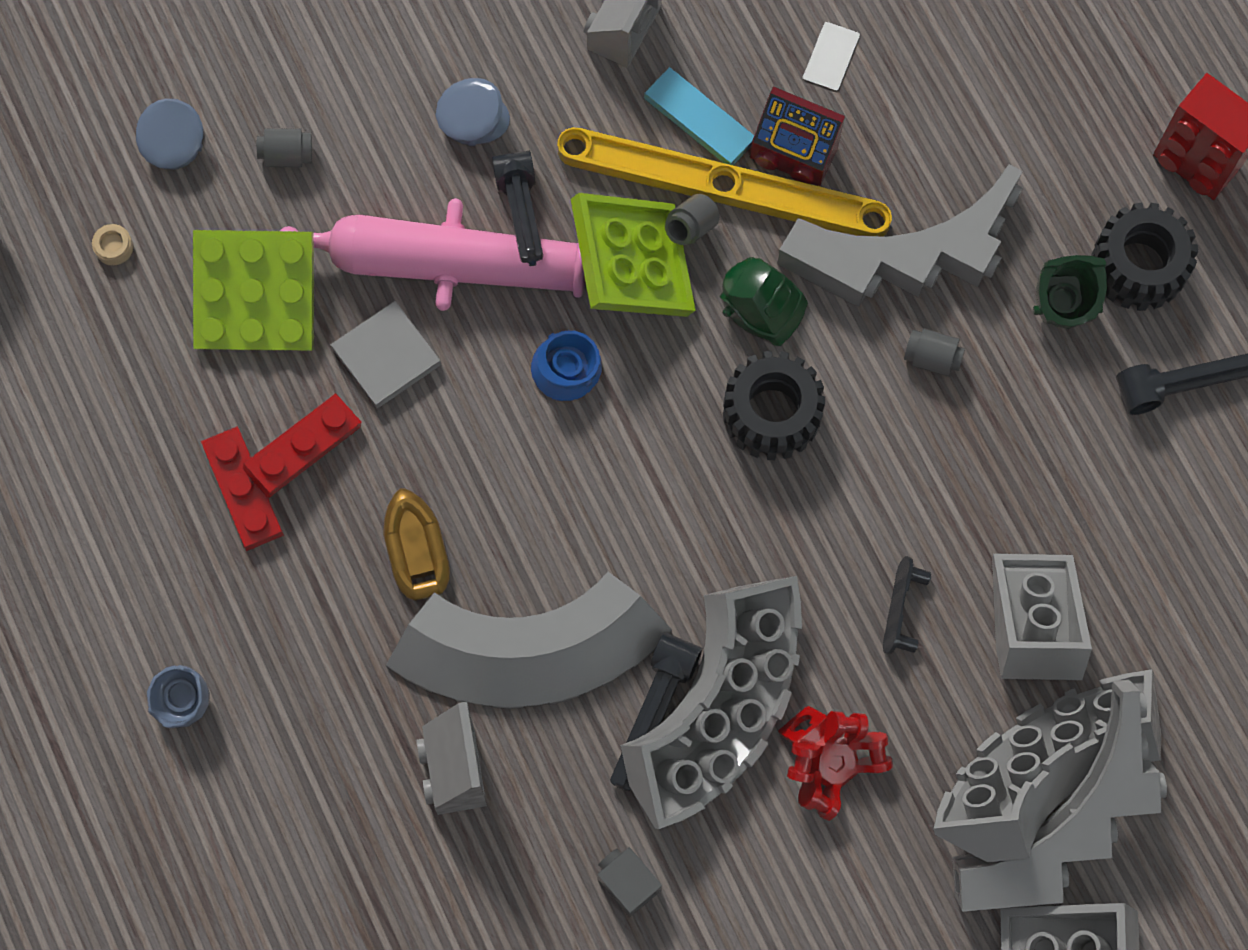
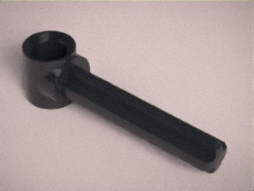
(515, 178)
(1146, 388)
(674, 663)

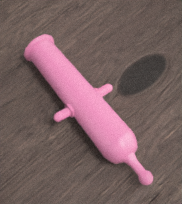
(446, 254)

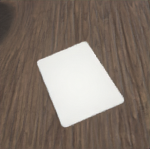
(831, 56)

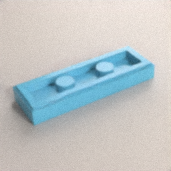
(699, 117)

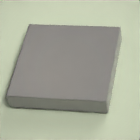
(386, 354)

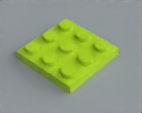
(630, 257)
(253, 290)

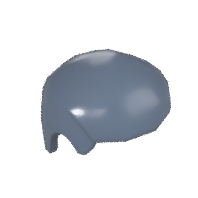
(178, 697)

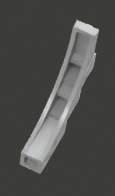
(857, 264)
(1082, 827)

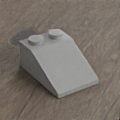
(1039, 617)
(452, 762)
(1070, 927)

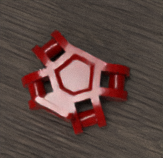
(831, 758)

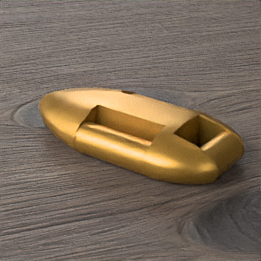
(415, 546)

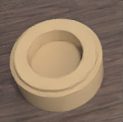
(112, 244)

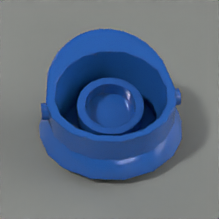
(566, 365)

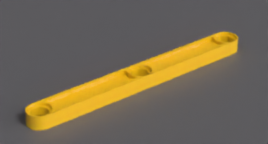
(695, 175)

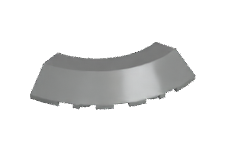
(528, 657)
(729, 706)
(1033, 769)

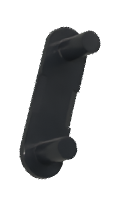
(892, 636)

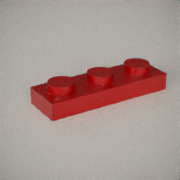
(302, 445)
(245, 500)

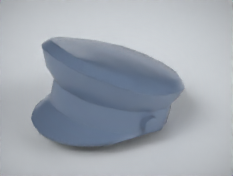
(472, 112)
(169, 134)

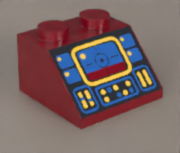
(796, 137)

